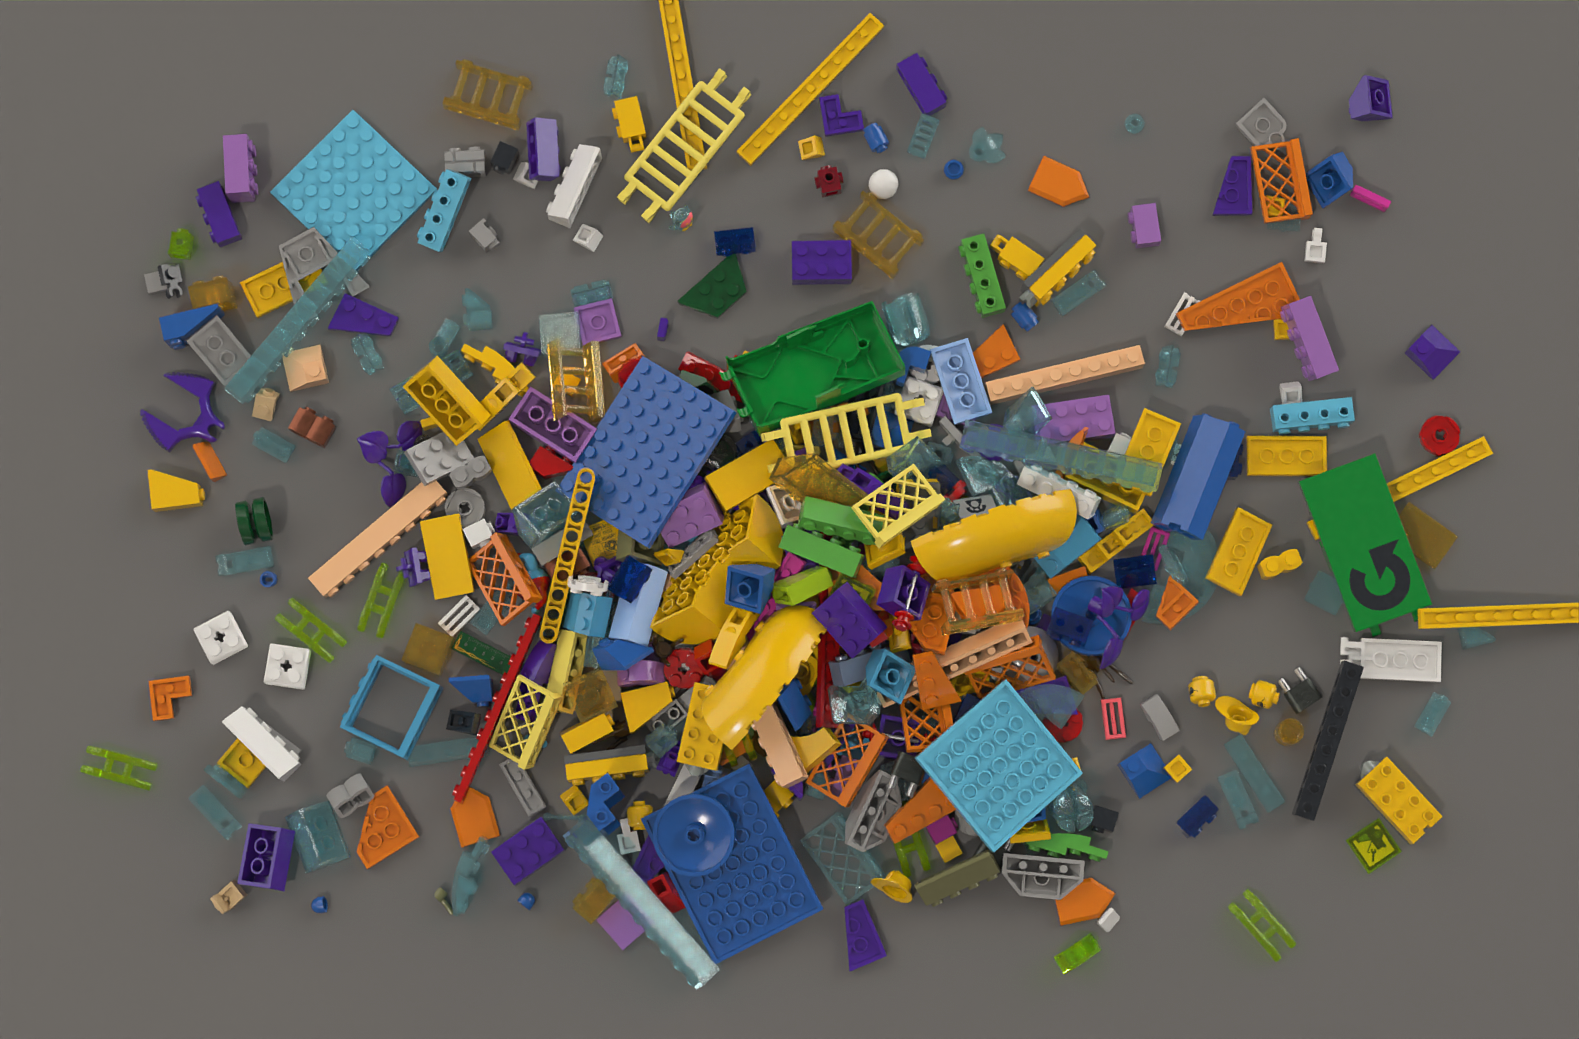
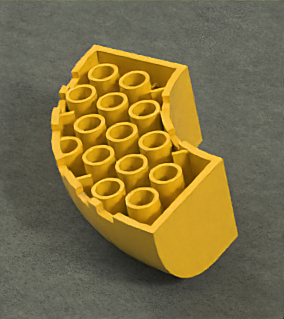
(998, 538)
(696, 599)
(760, 672)

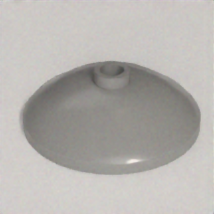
(1050, 649)

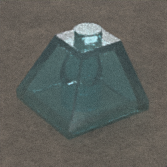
(1027, 413)
(915, 453)

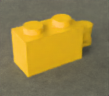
(630, 122)
(1016, 256)

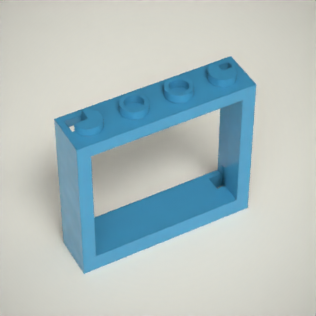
(420, 720)

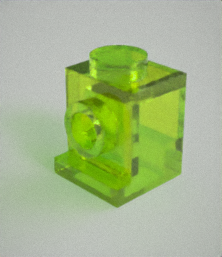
(185, 249)

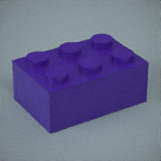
(821, 262)
(849, 620)
(528, 851)
(266, 857)

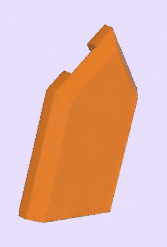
(1058, 183)
(474, 818)
(1084, 902)

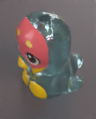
(680, 222)

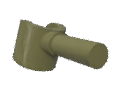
(440, 894)

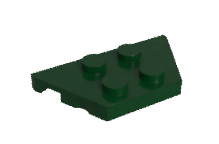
(717, 290)

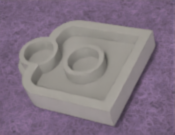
(1262, 125)

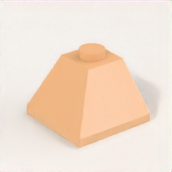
(305, 368)

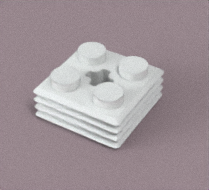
(932, 396)
(233, 639)
(294, 677)

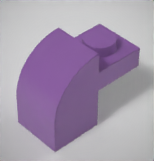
(643, 673)

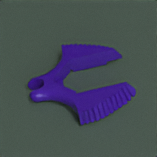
(169, 437)

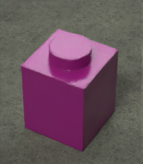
(942, 829)

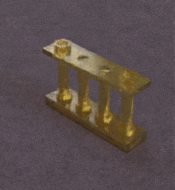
(473, 108)
(874, 253)
(593, 380)
(991, 616)

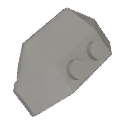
(871, 811)
(1042, 875)

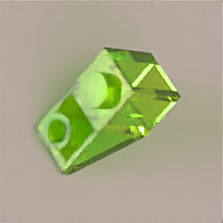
(1077, 953)

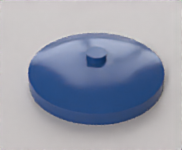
(1075, 599)
(693, 835)

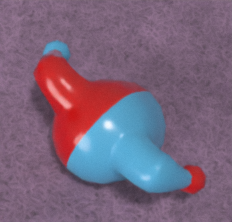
(539, 578)

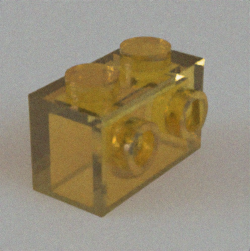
(1076, 672)
(593, 900)

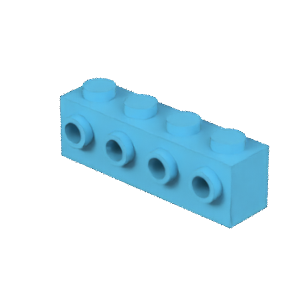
(444, 210)
(1312, 414)

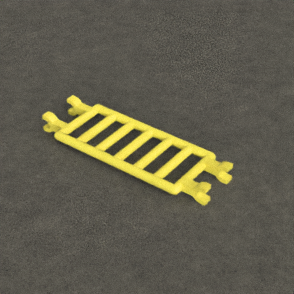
(709, 89)
(841, 412)

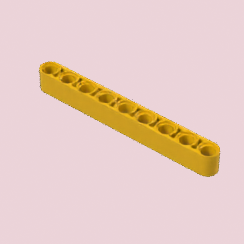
(567, 565)

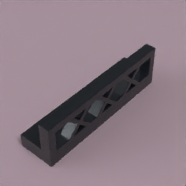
(852, 417)

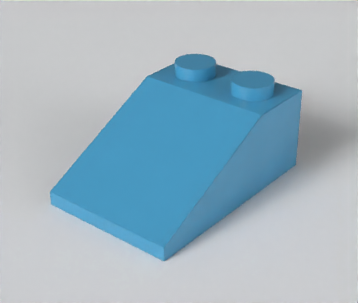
(1079, 542)
(586, 613)

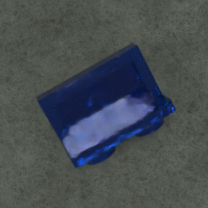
(734, 241)
(629, 579)
(1196, 816)

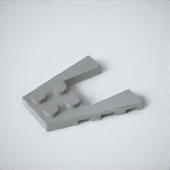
(308, 254)

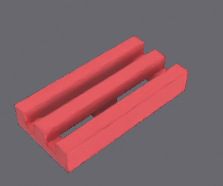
(1113, 721)

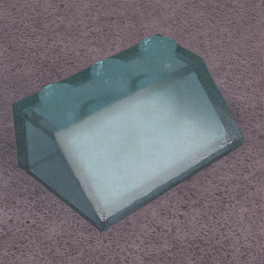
(542, 514)
(317, 836)

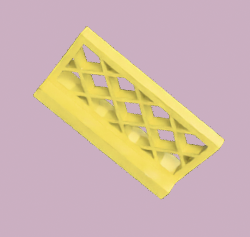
(908, 519)
(537, 733)

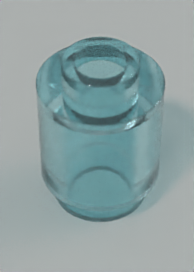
(1115, 517)

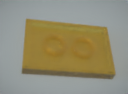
(1425, 535)

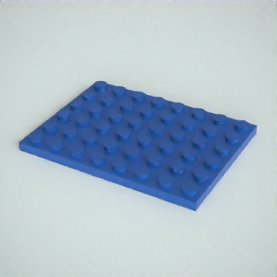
(648, 450)
(760, 882)

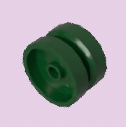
(254, 520)

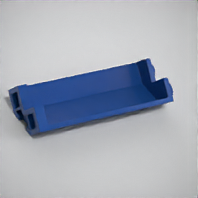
(1198, 476)
(602, 797)

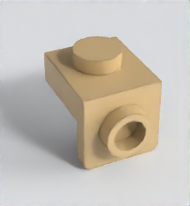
(265, 404)
(228, 897)

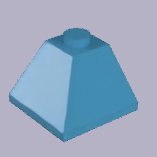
(889, 674)

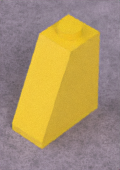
(173, 492)
(646, 703)
(587, 732)

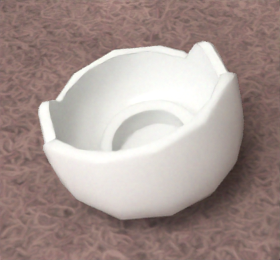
(883, 184)

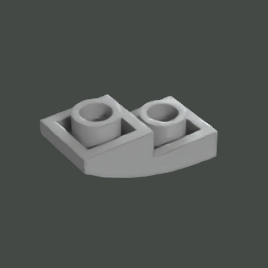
(1160, 717)

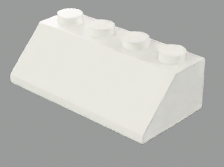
(574, 185)
(262, 743)

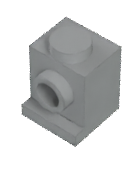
(484, 236)

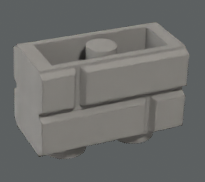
(468, 162)

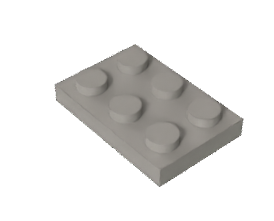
(219, 349)
(437, 457)

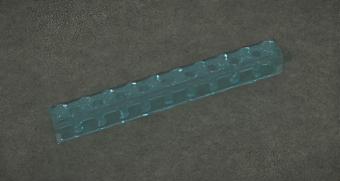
(299, 317)
(1061, 455)
(641, 903)

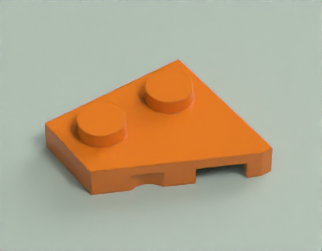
(1175, 604)

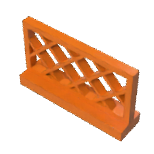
(1297, 175)
(517, 571)
(1022, 654)
(943, 717)
(859, 773)

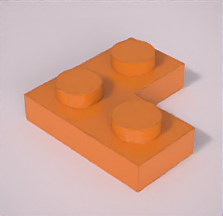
(162, 693)

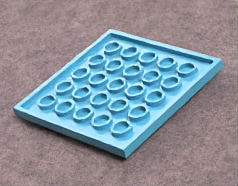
(354, 187)
(998, 765)

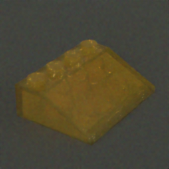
(814, 478)

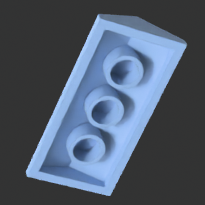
(961, 381)
(633, 620)

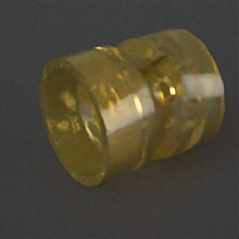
(1288, 732)

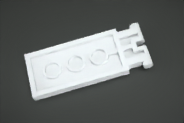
(1395, 659)

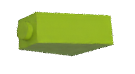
(802, 585)

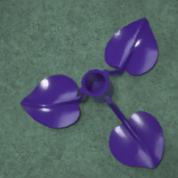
(374, 450)
(1104, 608)

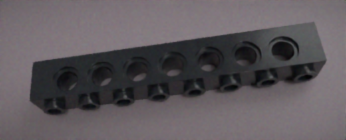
(1327, 740)

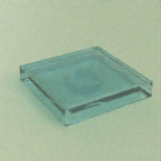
(562, 326)

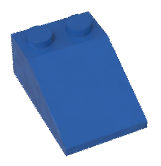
(182, 325)

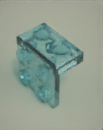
(853, 704)

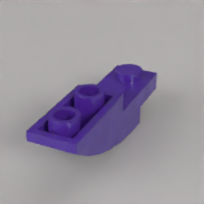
(869, 484)
(538, 670)

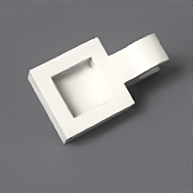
(1315, 249)
(628, 840)

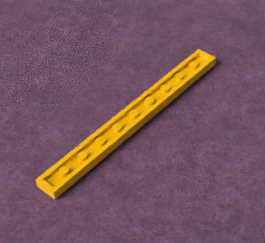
(680, 72)
(810, 89)
(1433, 472)
(1498, 615)

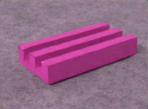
(1370, 198)
(1159, 532)

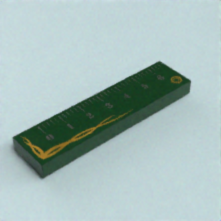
(482, 653)

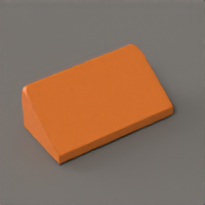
(614, 363)
(209, 461)
(1061, 580)

